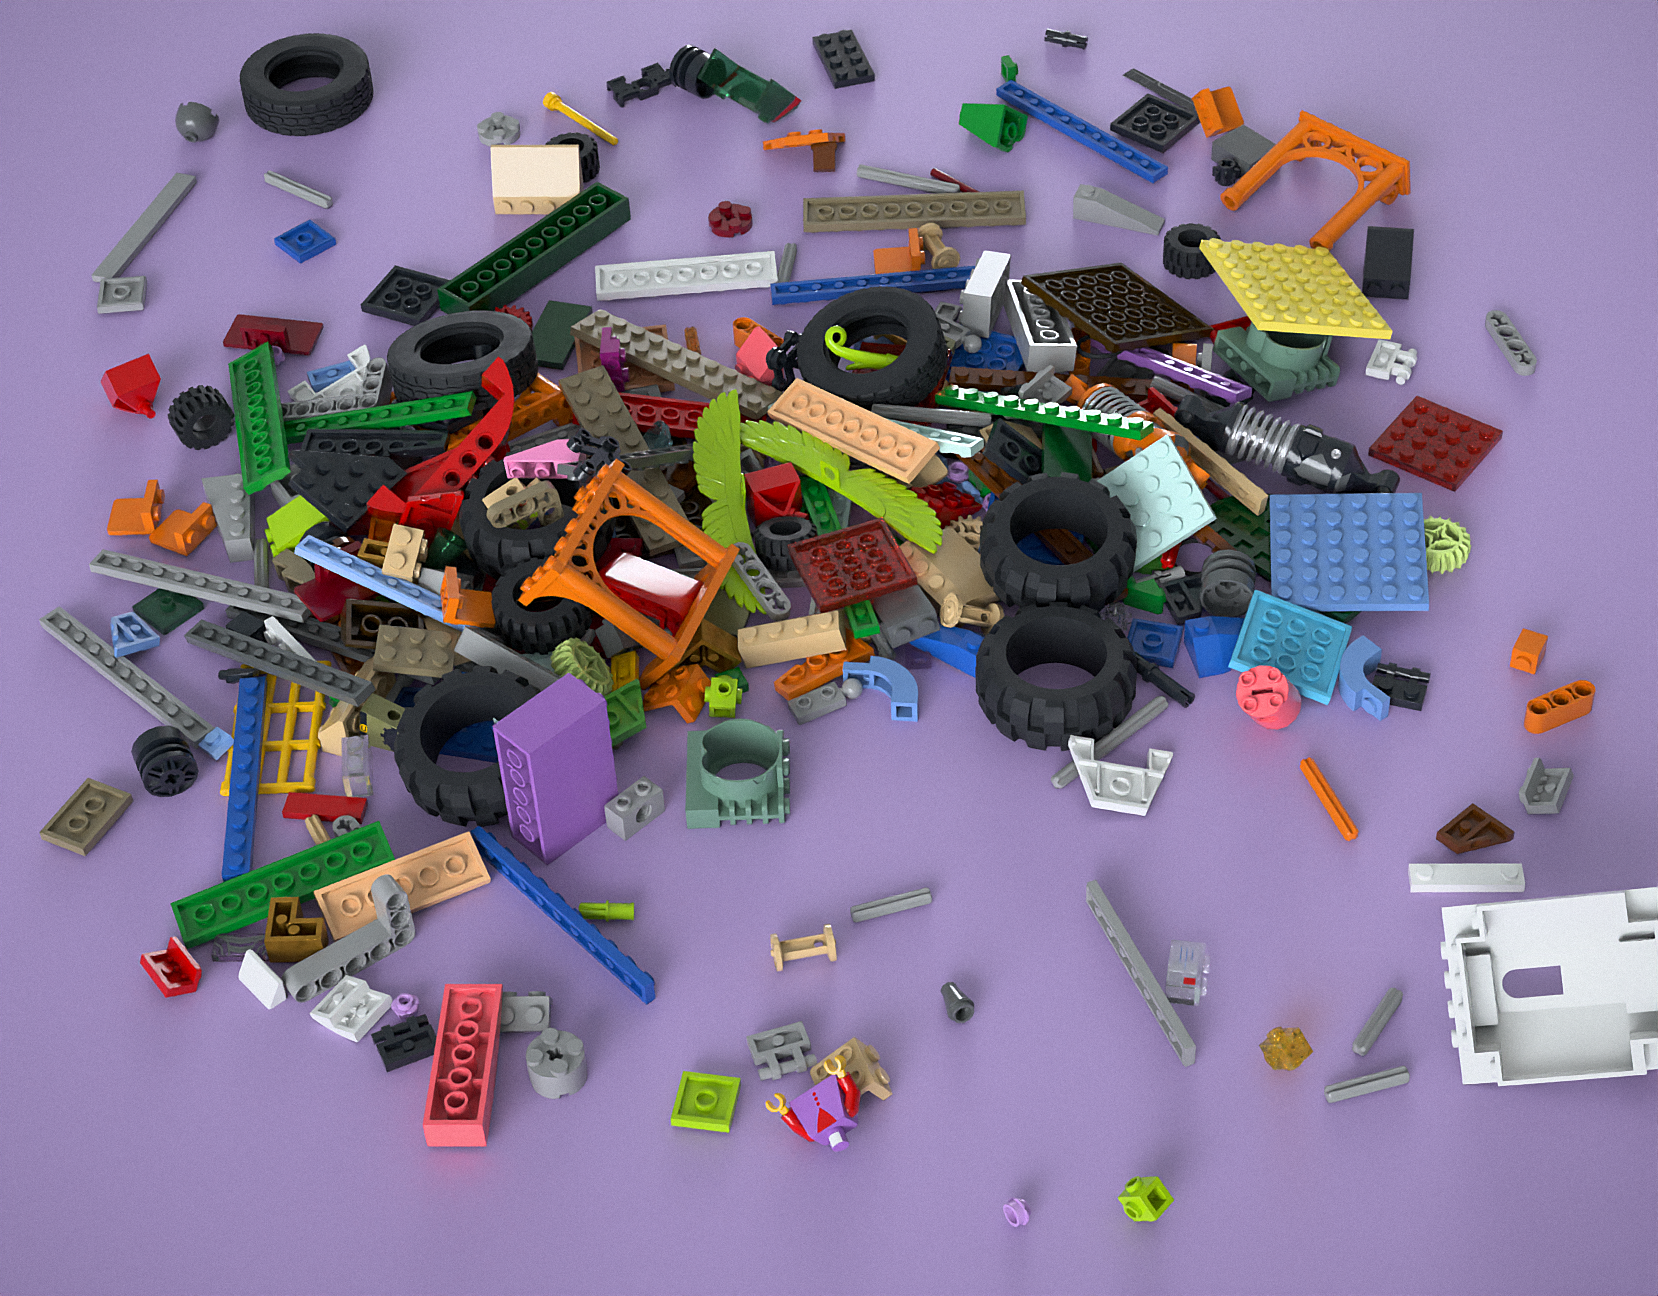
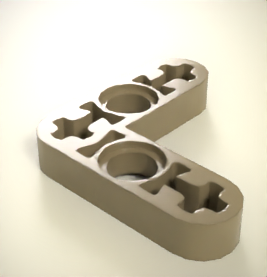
(540, 505)

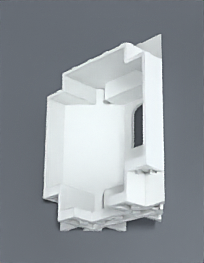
(1609, 982)

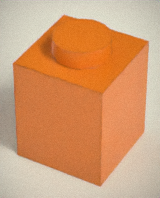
(1528, 651)

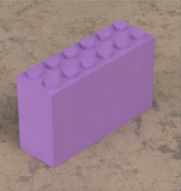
(556, 767)

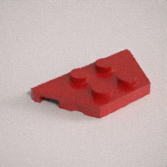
(431, 512)

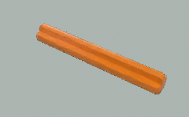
(1329, 799)

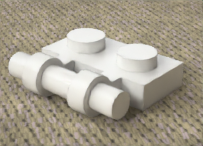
(1384, 359)

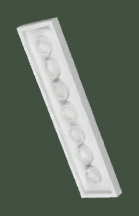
(685, 275)

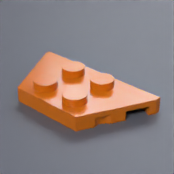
(795, 139)

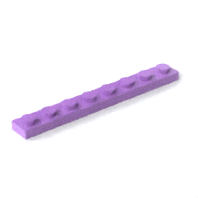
(1183, 372)

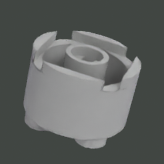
(556, 1063)

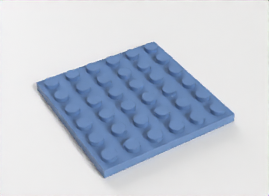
(1349, 551)

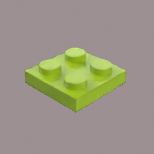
(706, 1101)

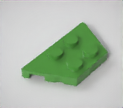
(625, 712)

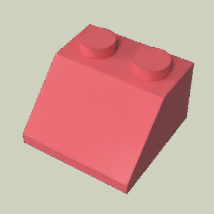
(752, 357)

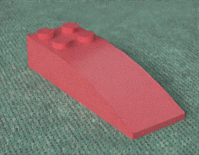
(464, 1066)

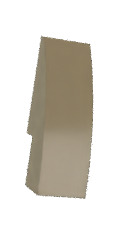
(292, 569)

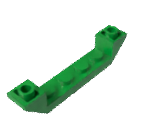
(1141, 595)

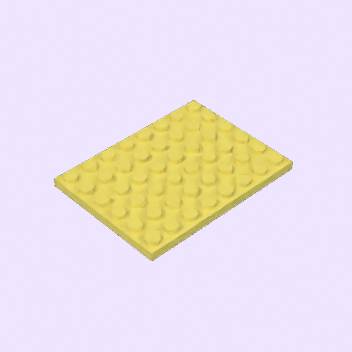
(1294, 289)

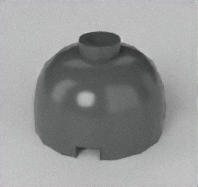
(196, 122)

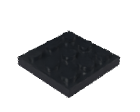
(1155, 123)
(405, 296)

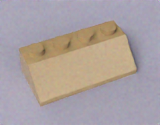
(792, 638)
(345, 717)

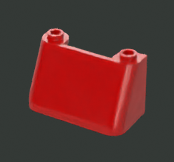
(651, 589)

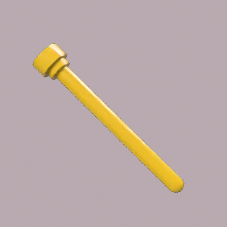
(553, 102)

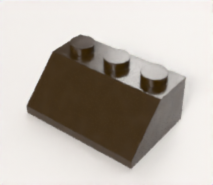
(362, 619)

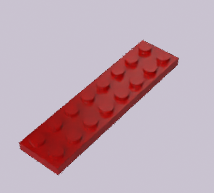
(676, 413)

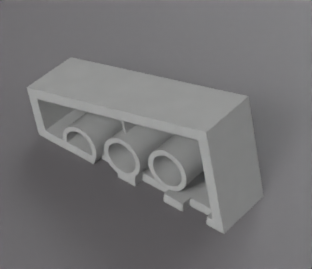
(233, 514)

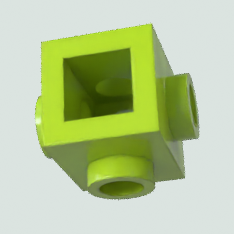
(723, 696)
(1145, 1198)

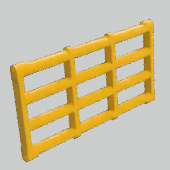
(287, 745)

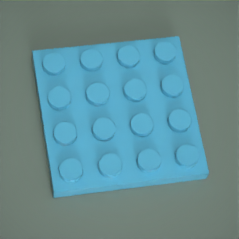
(1295, 641)

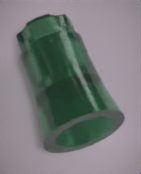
(444, 549)

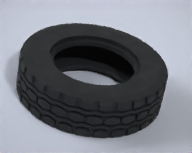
(311, 110)
(869, 314)
(425, 354)

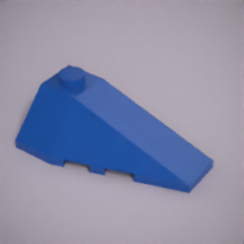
(1211, 643)
(953, 646)

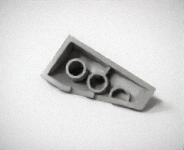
(1105, 208)

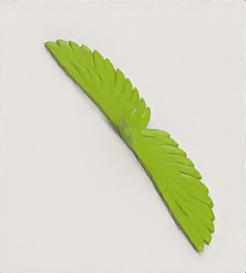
(720, 478)
(863, 486)

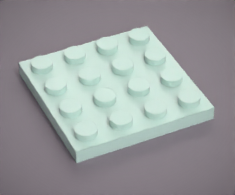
(1160, 498)

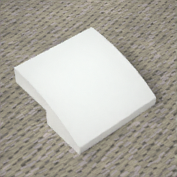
(351, 1008)

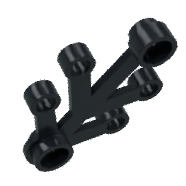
(777, 359)
(606, 449)

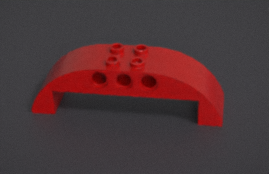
(490, 431)

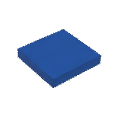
(305, 241)
(1156, 641)

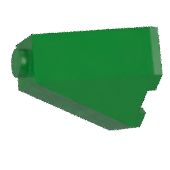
(994, 124)

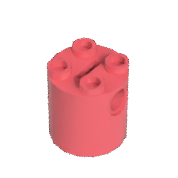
(1268, 697)

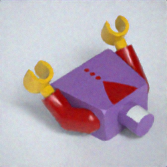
(824, 1110)

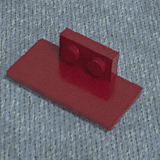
(288, 334)
(328, 590)

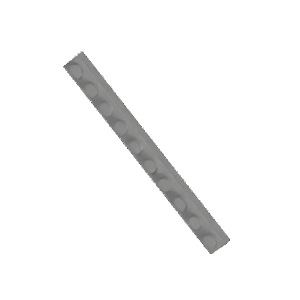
(200, 585)
(126, 675)

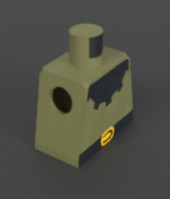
(380, 721)

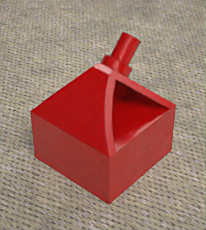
(133, 386)
(773, 493)

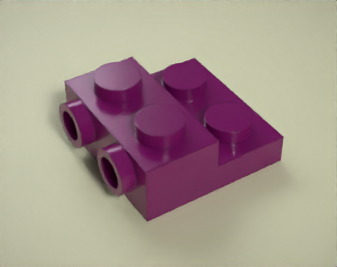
(612, 359)

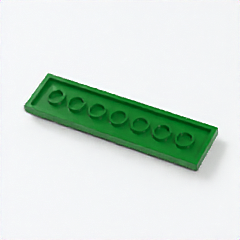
(299, 875)

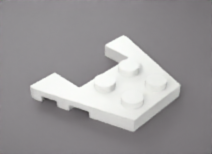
(347, 385)
(1117, 785)

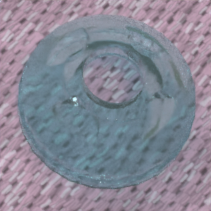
(658, 436)

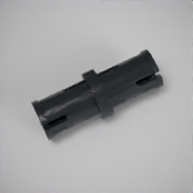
(1066, 39)

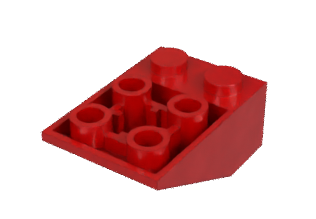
(947, 502)

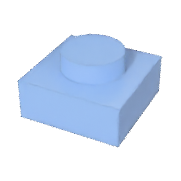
(216, 743)

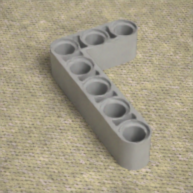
(374, 392)
(491, 650)
(359, 949)

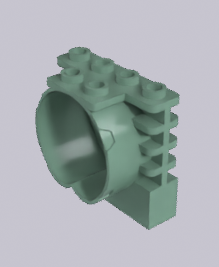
(1278, 361)
(719, 799)

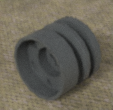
(1227, 583)

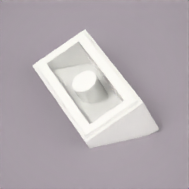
(261, 980)

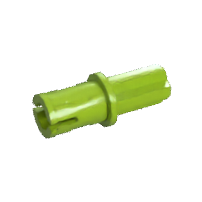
(607, 910)

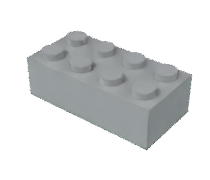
(985, 293)

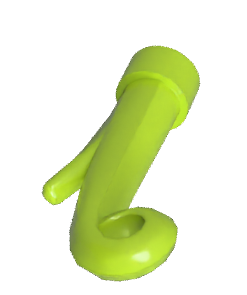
(862, 359)

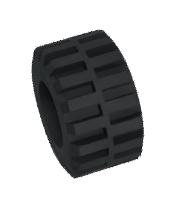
(588, 152)
(1183, 253)
(187, 421)
(775, 535)

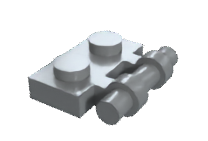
(778, 1044)

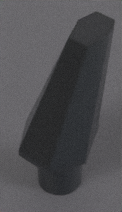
(234, 674)

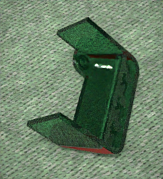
(761, 96)

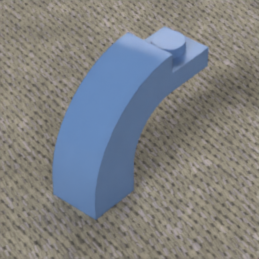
(1356, 664)
(890, 679)

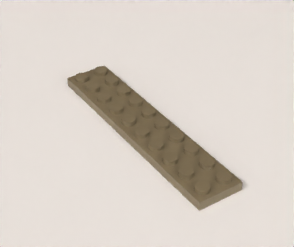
(913, 211)
(678, 363)
(605, 414)

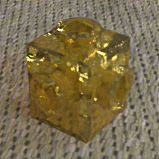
(1285, 1048)

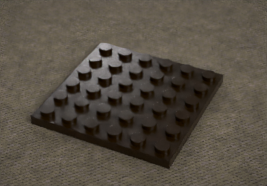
(1116, 307)

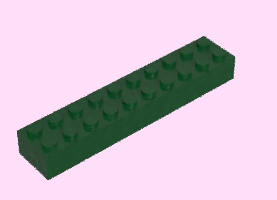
(536, 251)

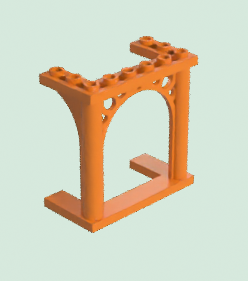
(566, 580)

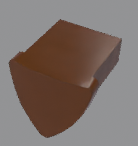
(824, 156)

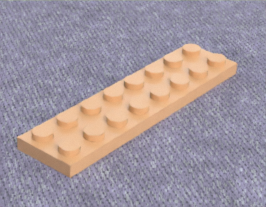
(854, 430)

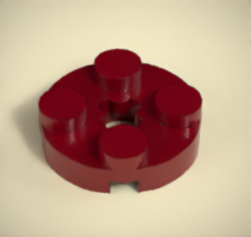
(738, 215)

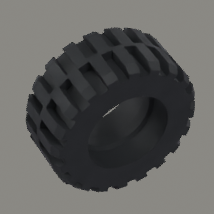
(535, 630)

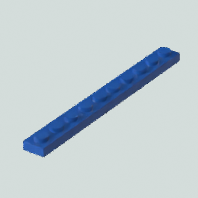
(1082, 131)
(834, 288)
(244, 778)
(563, 915)

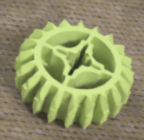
(1445, 544)
(583, 663)

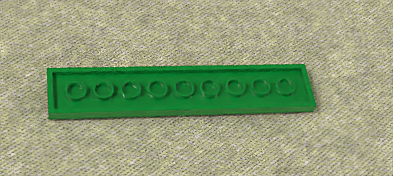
(259, 419)

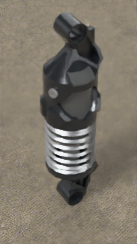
(1297, 451)

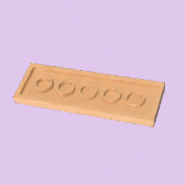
(424, 875)

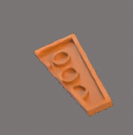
(821, 668)

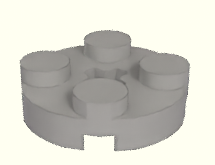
(498, 130)

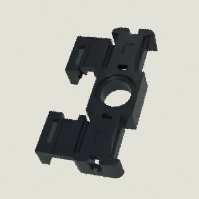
(652, 76)

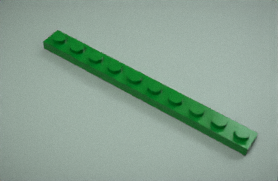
(1047, 413)
(386, 416)
(822, 514)

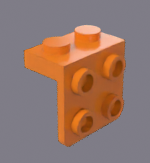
(1217, 111)
(900, 258)
(137, 515)
(183, 530)
(682, 689)

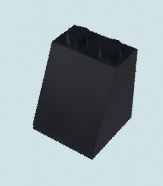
(1387, 262)

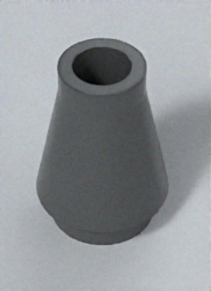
(958, 1005)

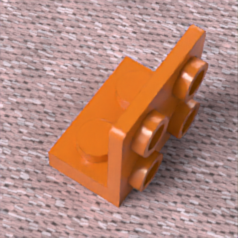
(464, 605)

